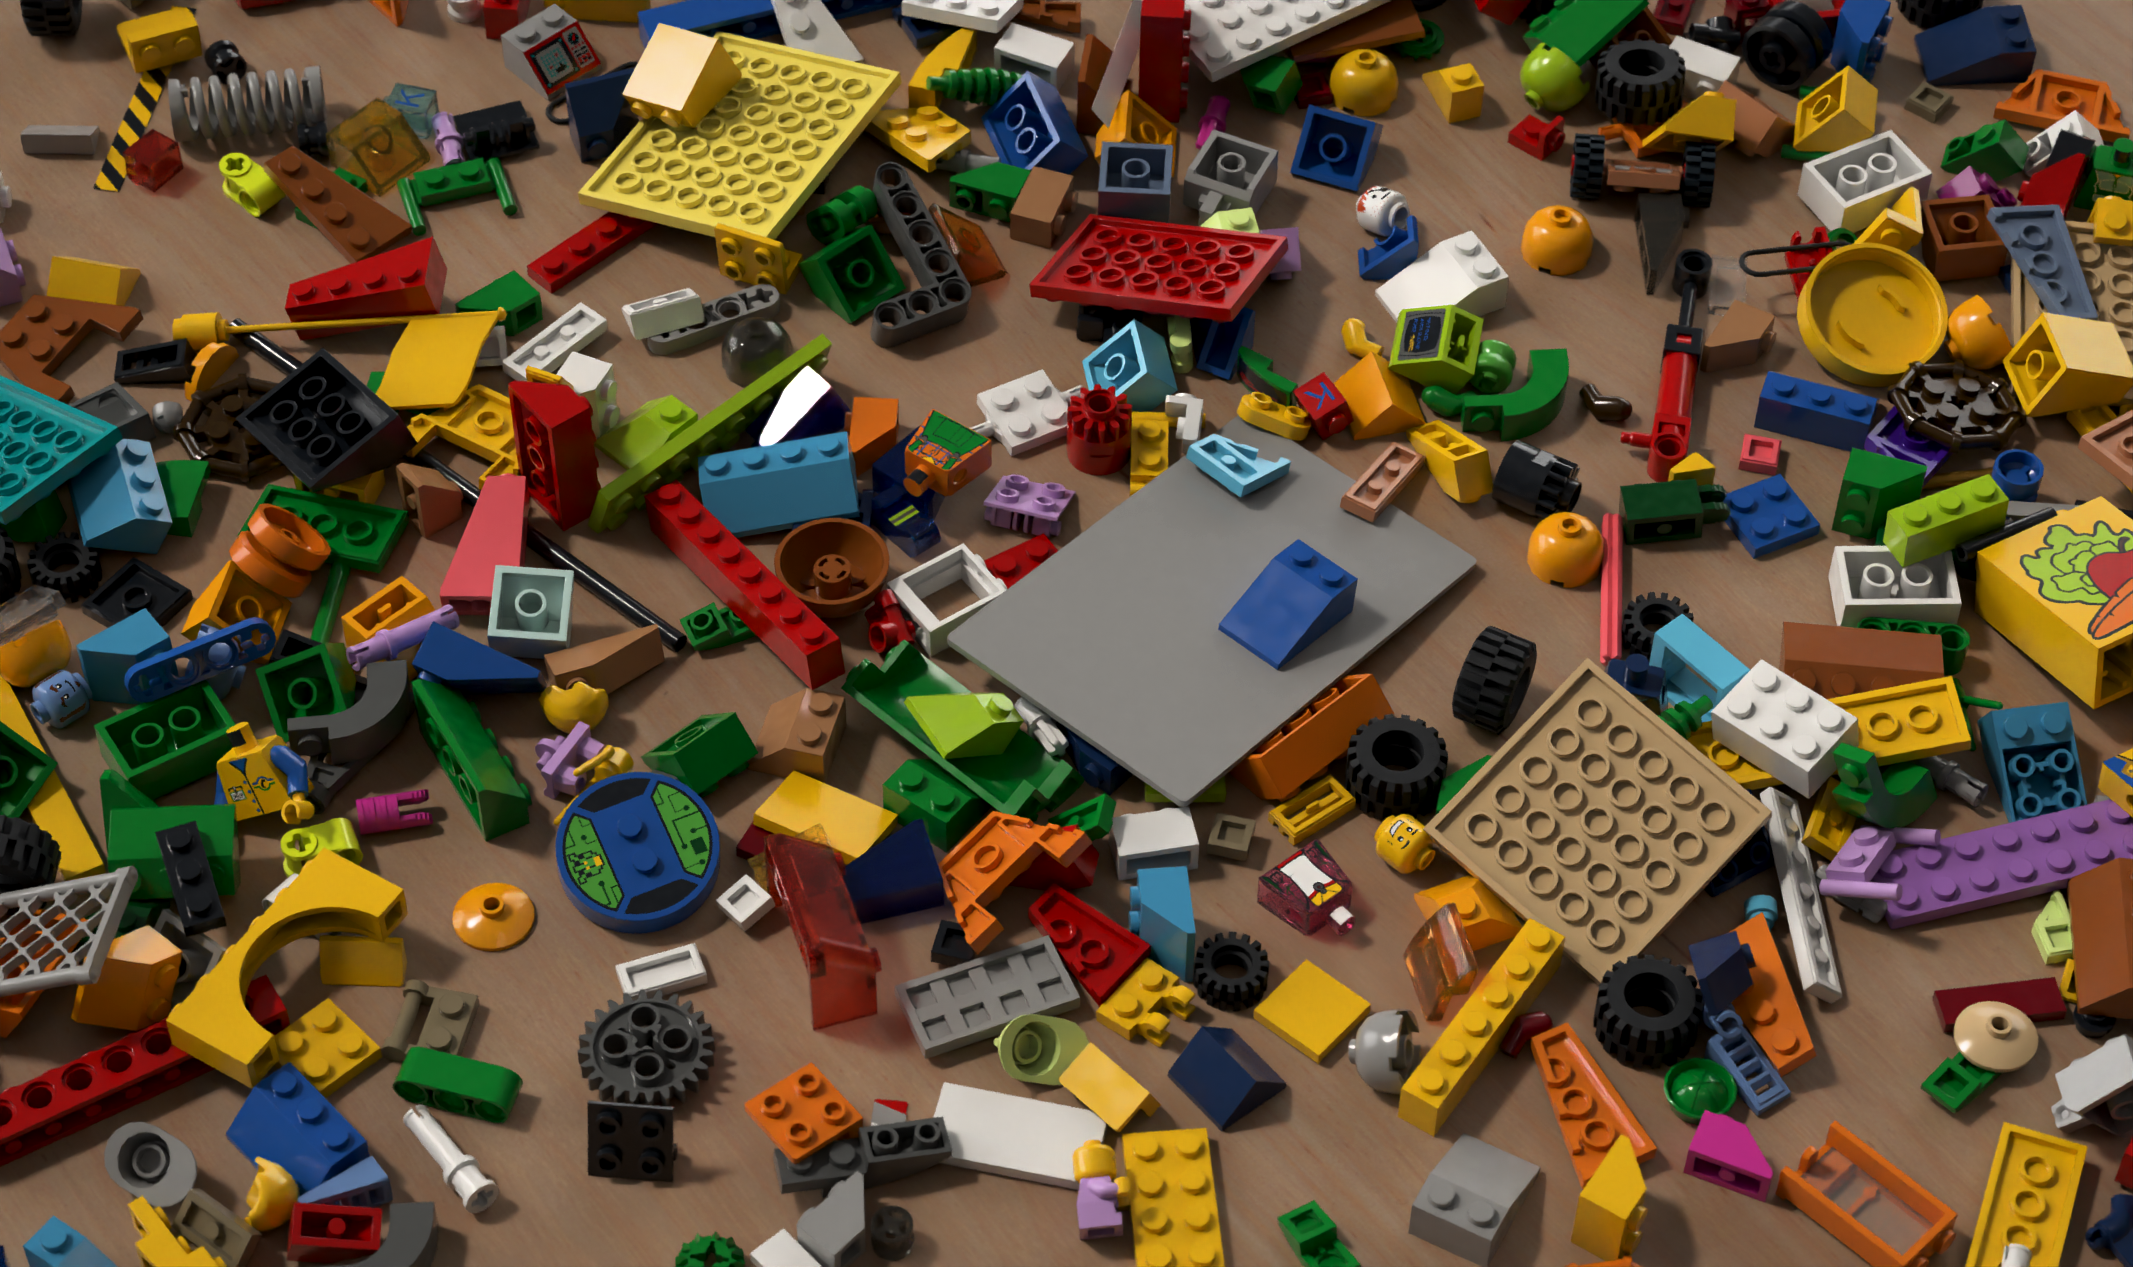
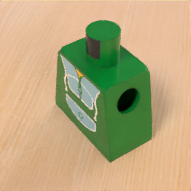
(2107, 174)

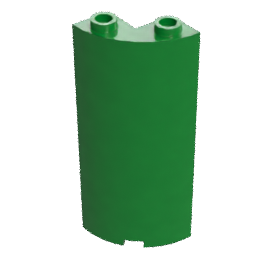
(1013, 782)

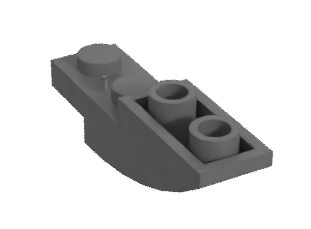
(879, 1154)

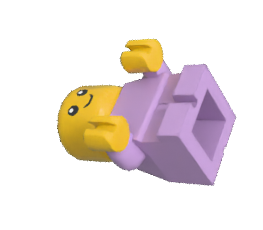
(1097, 1197)

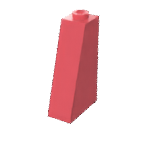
(491, 538)

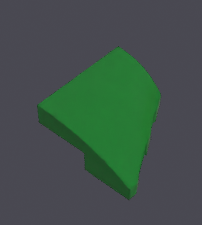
(183, 488)

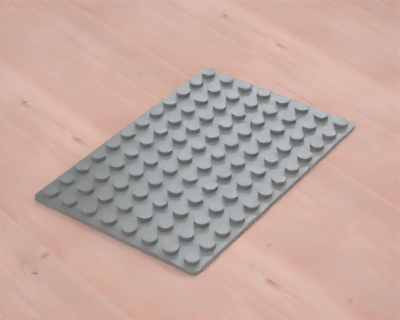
(1127, 615)

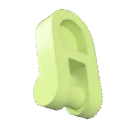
(1180, 343)

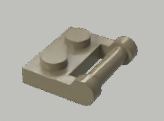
(445, 1025)

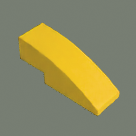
(951, 54)

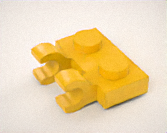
(1137, 1000)

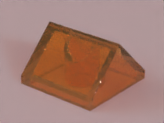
(968, 246)

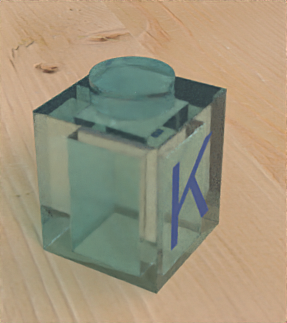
(416, 105)

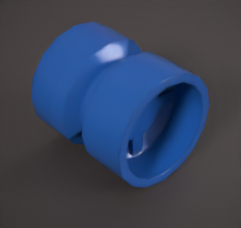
(2018, 475)

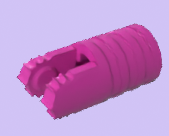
(382, 812)

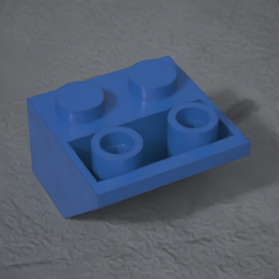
(1861, 35)

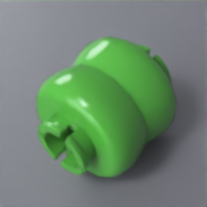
(1494, 366)

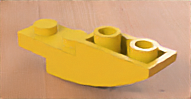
(158, 1244)

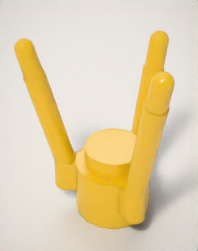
(607, 764)

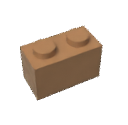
(1043, 207)

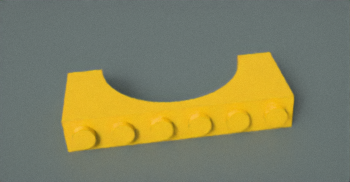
(324, 898)

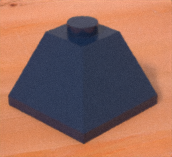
(599, 114)

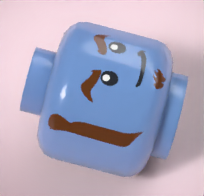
(61, 699)

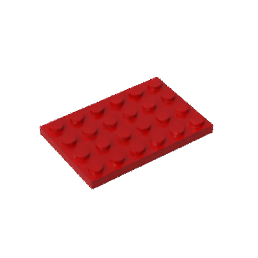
(1159, 267)

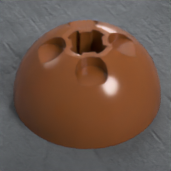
(833, 565)

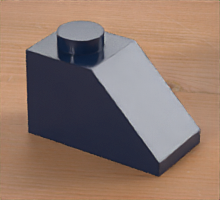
(1722, 969)

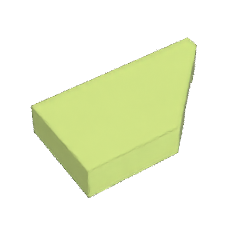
(2053, 930)

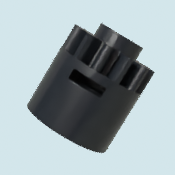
(1536, 481)

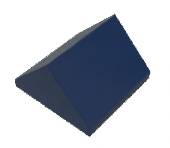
(1224, 1076)

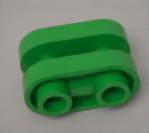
(842, 214)

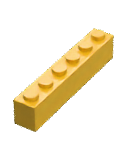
(1480, 1027)

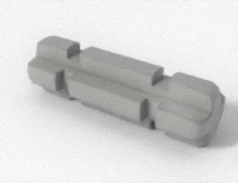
(1872, 908)

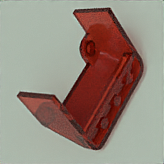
(838, 961)

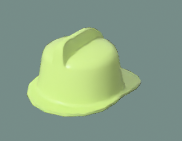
(1039, 1047)

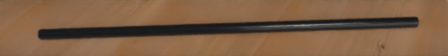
(535, 540)

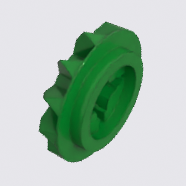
(1430, 43)
(724, 1249)

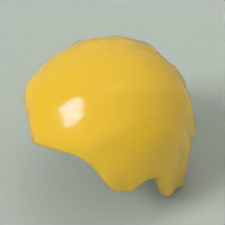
(577, 704)
(271, 1196)

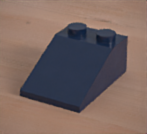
(1978, 48)

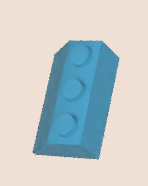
(121, 500)

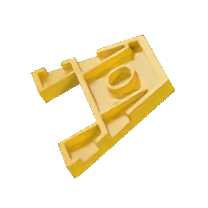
(476, 423)

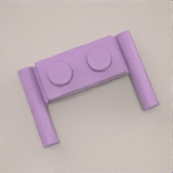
(1862, 857)

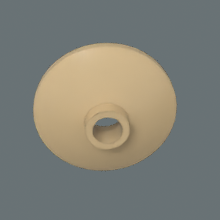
(1992, 1048)

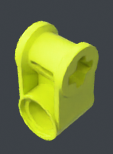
(248, 184)
(333, 835)

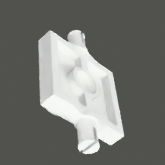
(1025, 412)

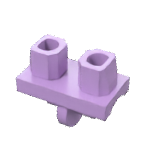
(563, 756)

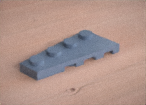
(2046, 256)

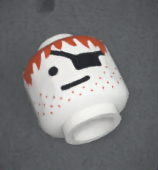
(1381, 210)

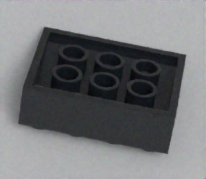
(327, 425)

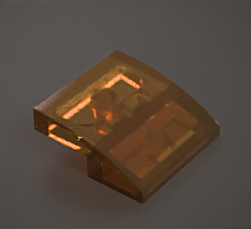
(1440, 962)

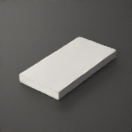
(1015, 1134)

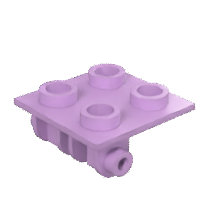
(1022, 496)

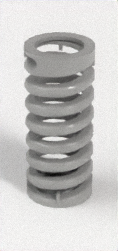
(187, 127)

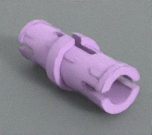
(448, 140)

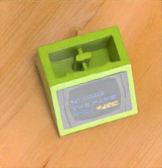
(1436, 346)

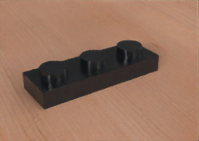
(191, 879)

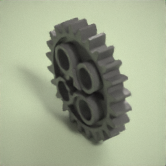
(646, 1050)

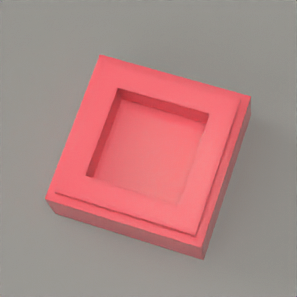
(1760, 454)

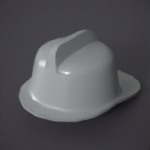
(150, 1163)

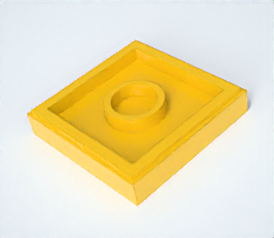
(1312, 1011)

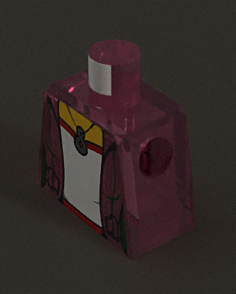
(1308, 892)

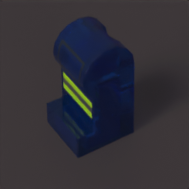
(903, 521)

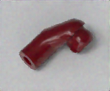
(1523, 1029)

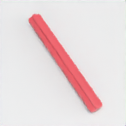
(1611, 588)

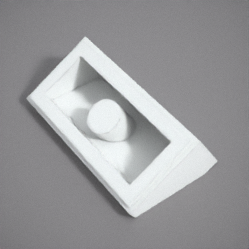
(663, 313)

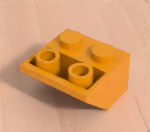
(387, 609)

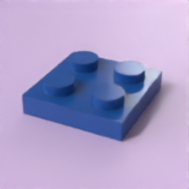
(1769, 516)

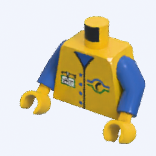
(263, 777)

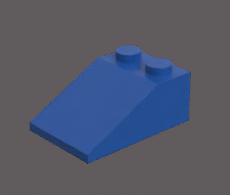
(1290, 604)
(472, 666)

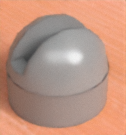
(167, 415)

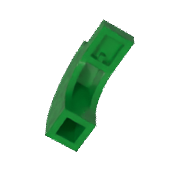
(1527, 409)
(1884, 799)

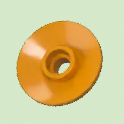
(495, 928)

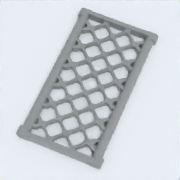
(64, 893)

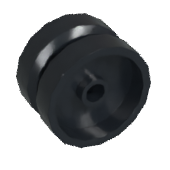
(1787, 45)

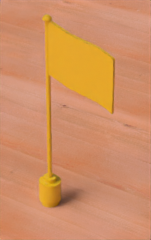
(426, 367)

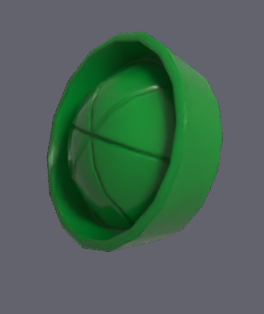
(1699, 1086)

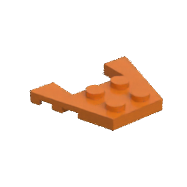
(992, 859)

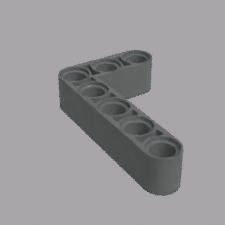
(922, 259)

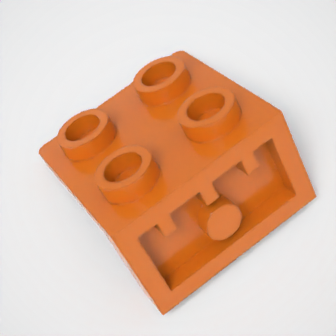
(804, 1114)

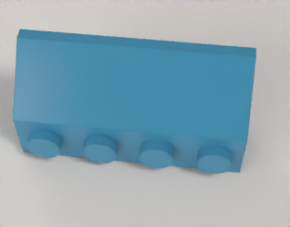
(780, 484)

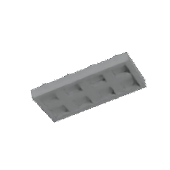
(985, 996)

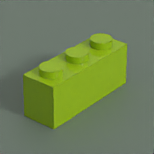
(1944, 520)

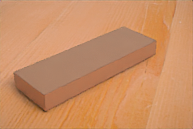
(1382, 481)

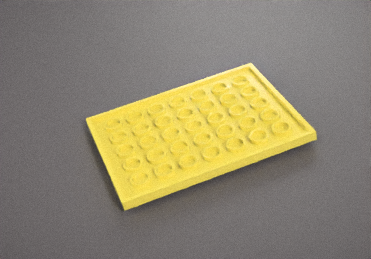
(753, 152)

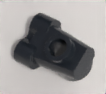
(1715, 33)

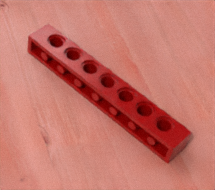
(106, 1088)

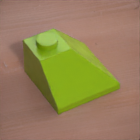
(646, 430)
(966, 722)

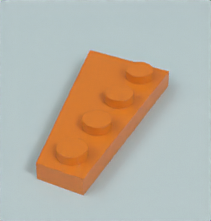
(1585, 1102)

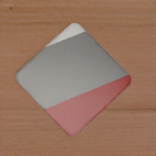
(888, 1112)

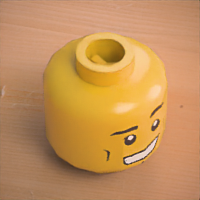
(1404, 843)

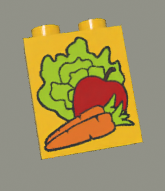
(2067, 597)

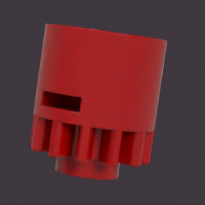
(1099, 431)

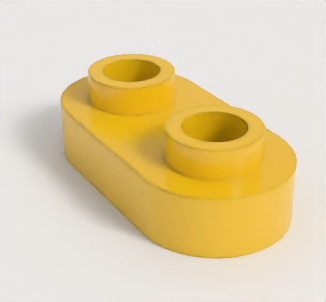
(1282, 420)

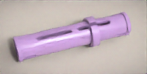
(389, 643)

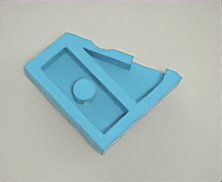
(1235, 464)

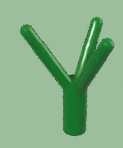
(1966, 700)

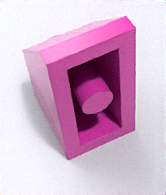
(1728, 1157)

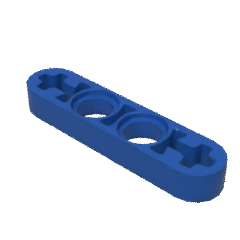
(202, 666)

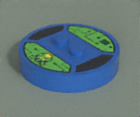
(638, 852)

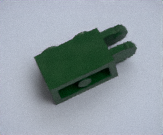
(1670, 510)

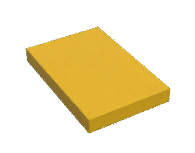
(848, 821)

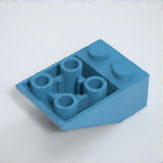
(2033, 759)

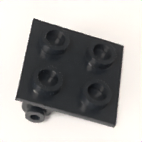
(497, 131)
(631, 1141)

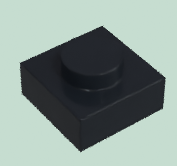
(950, 945)

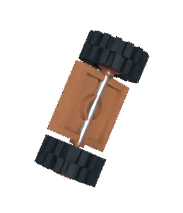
(1695, 173)

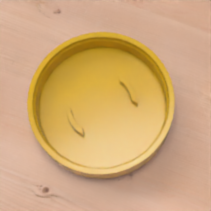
(1871, 313)

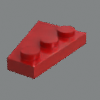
(1088, 942)

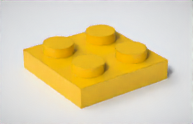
(326, 1047)

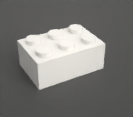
(1862, 180)
(1874, 584)
(1783, 728)

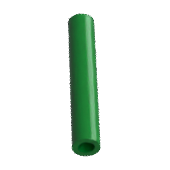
(330, 602)

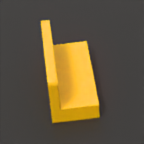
(1107, 1088)

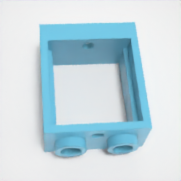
(1685, 643)

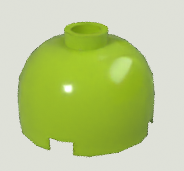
(1552, 80)

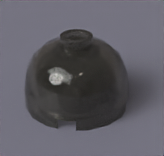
(754, 349)

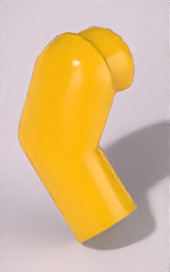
(1356, 341)

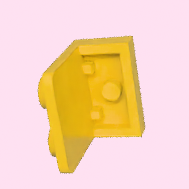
(160, 39)
(2112, 221)
(1899, 225)

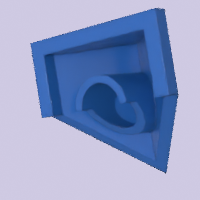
(1391, 254)

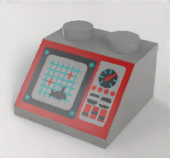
(549, 52)

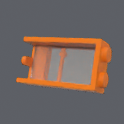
(1868, 1202)

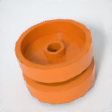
(279, 550)

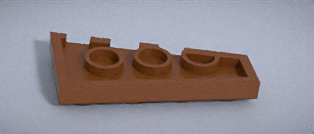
(339, 210)

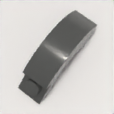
(364, 725)
(410, 1238)

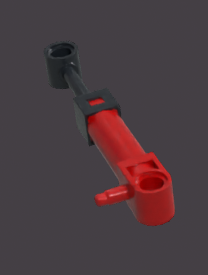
(1678, 372)

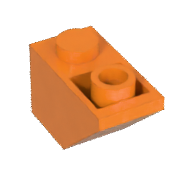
(872, 429)

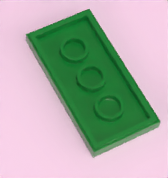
(356, 531)

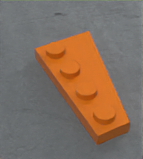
(1770, 1005)

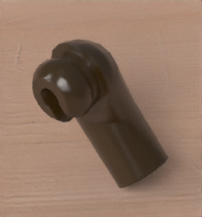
(1605, 407)

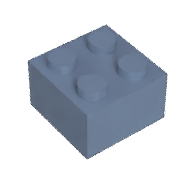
(1135, 181)

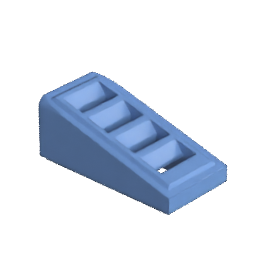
(1730, 1051)
(358, 1186)

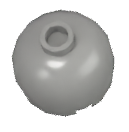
(1386, 1050)

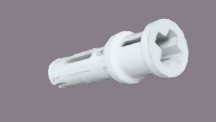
(459, 1170)

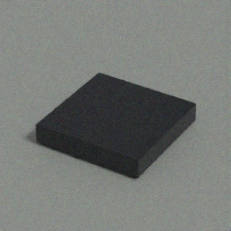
(133, 589)

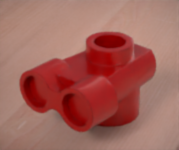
(887, 623)

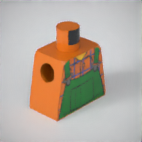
(944, 456)

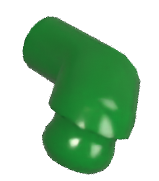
(1443, 401)

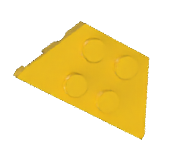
(920, 134)

